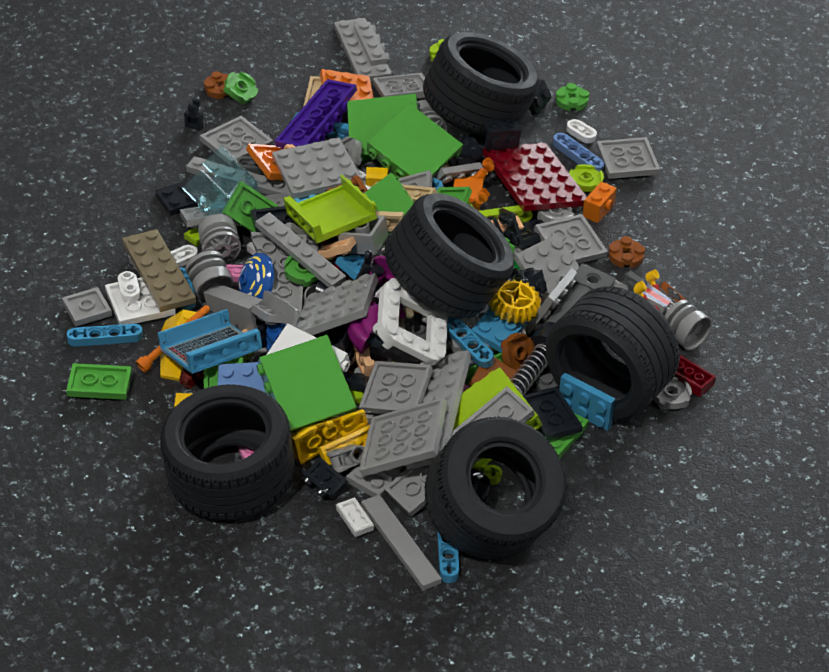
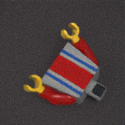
(652, 292)

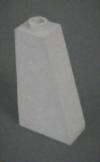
(237, 303)

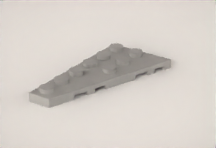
(282, 286)

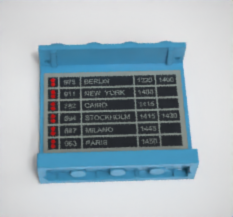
(207, 342)

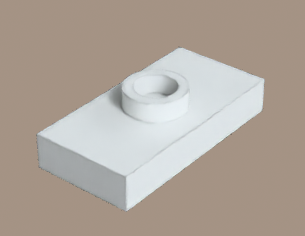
(354, 517)

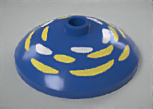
(256, 275)

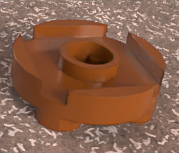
(215, 85)
(626, 252)
(510, 347)

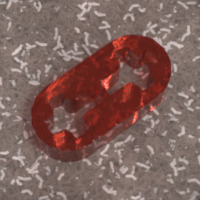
(189, 379)

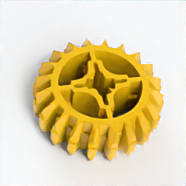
(525, 305)

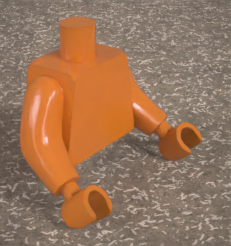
(475, 182)

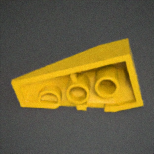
(168, 367)
(309, 438)

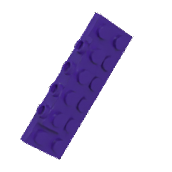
(318, 115)

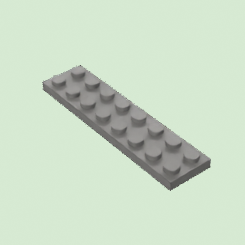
(447, 382)
(409, 486)

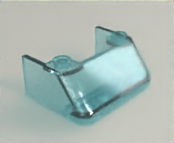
(215, 193)

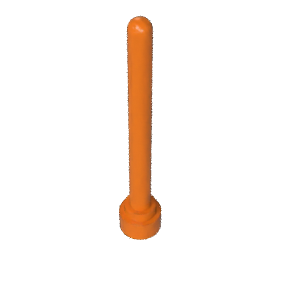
(145, 362)

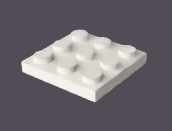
(137, 311)

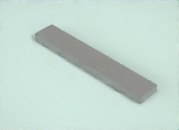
(401, 542)

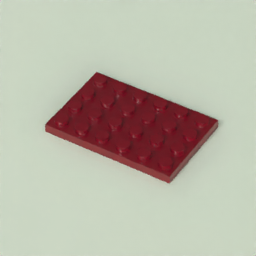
(535, 177)

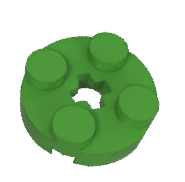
(232, 87)
(572, 97)
(296, 274)

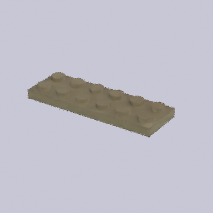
(159, 270)

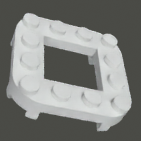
(429, 350)

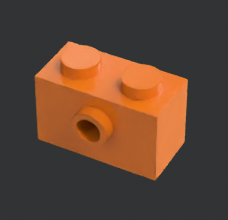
(599, 202)

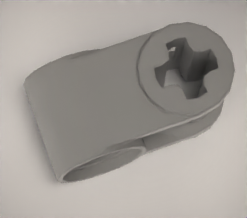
(343, 457)

